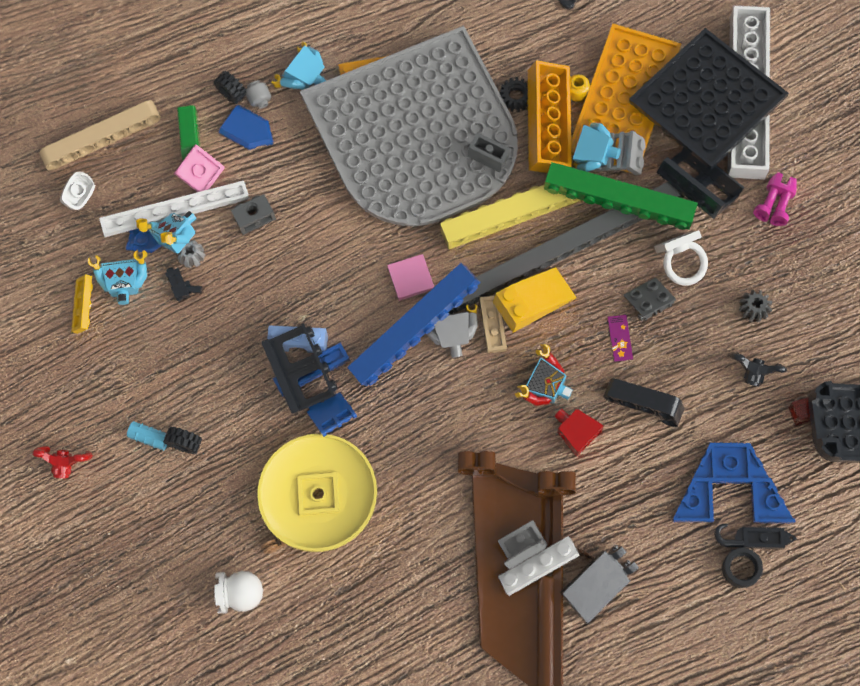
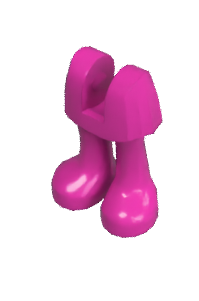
(775, 189)

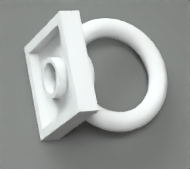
(679, 245)

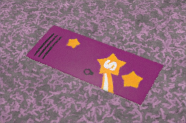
(620, 338)

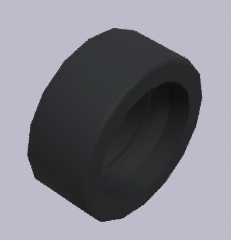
(753, 556)

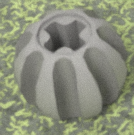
(191, 254)

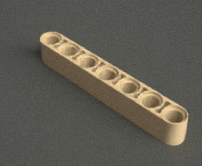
(99, 135)

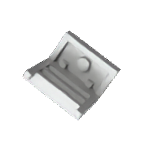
(631, 153)
(522, 544)

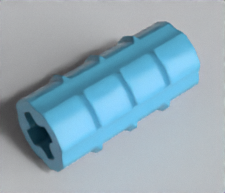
(147, 435)

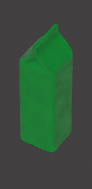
(188, 129)

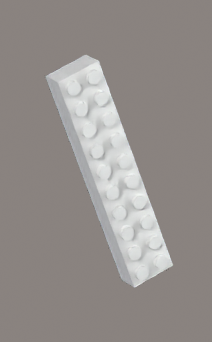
(752, 41)

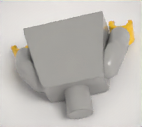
(455, 331)

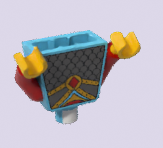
(546, 381)

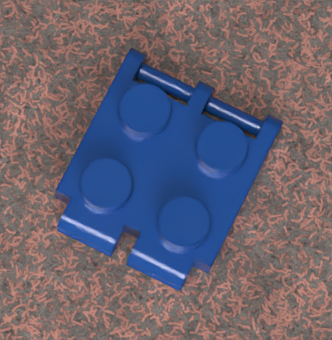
(331, 413)

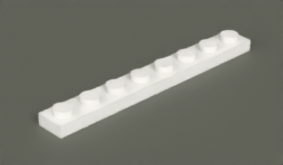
(156, 212)

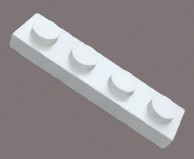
(538, 565)

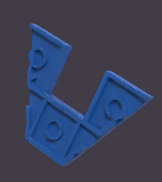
(736, 465)

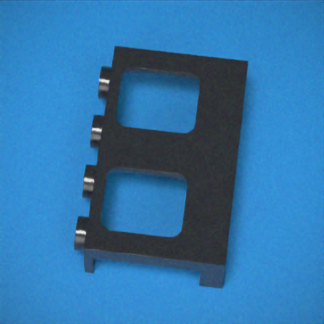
(696, 188)
(289, 373)

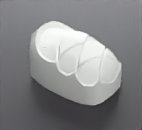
(77, 191)

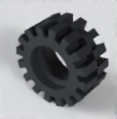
(513, 85)
(230, 87)
(182, 440)

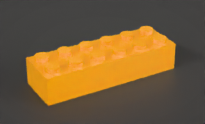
(549, 116)

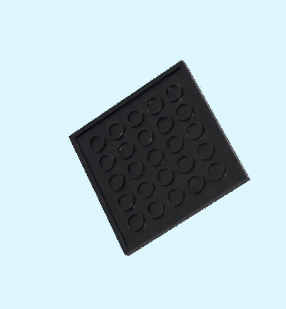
(708, 98)

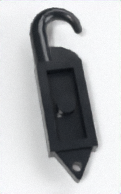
(755, 538)

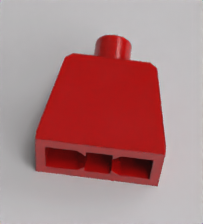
(577, 430)

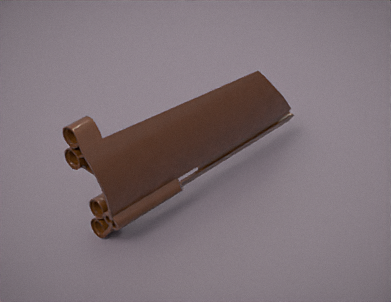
(527, 626)

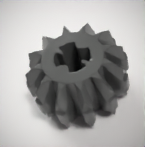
(750, 310)

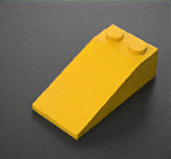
(532, 298)

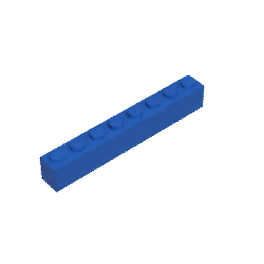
(413, 325)

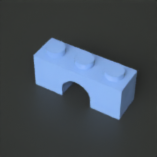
(300, 341)

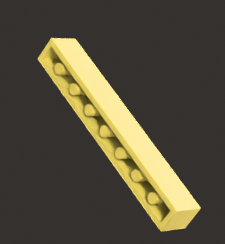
(501, 215)

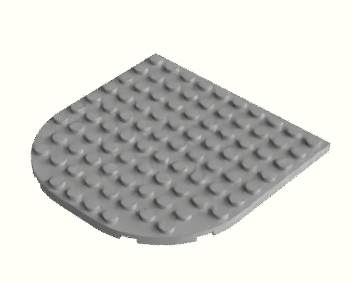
(407, 127)

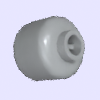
(258, 94)

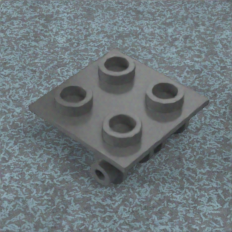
(650, 298)

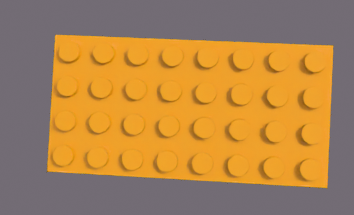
(624, 67)

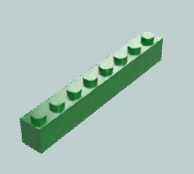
(620, 196)

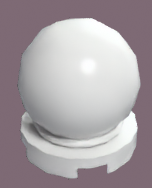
(239, 591)

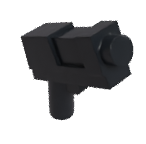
(179, 287)

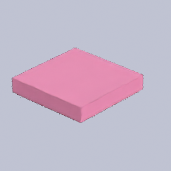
(199, 169)
(410, 277)

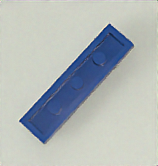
(333, 356)

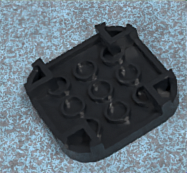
(836, 421)

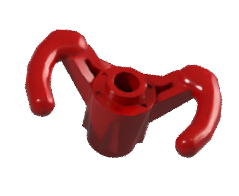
(61, 461)

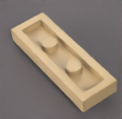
(492, 326)

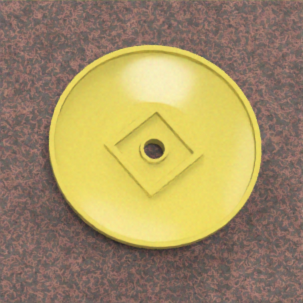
(311, 465)

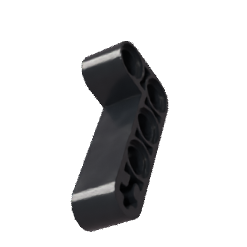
(647, 400)

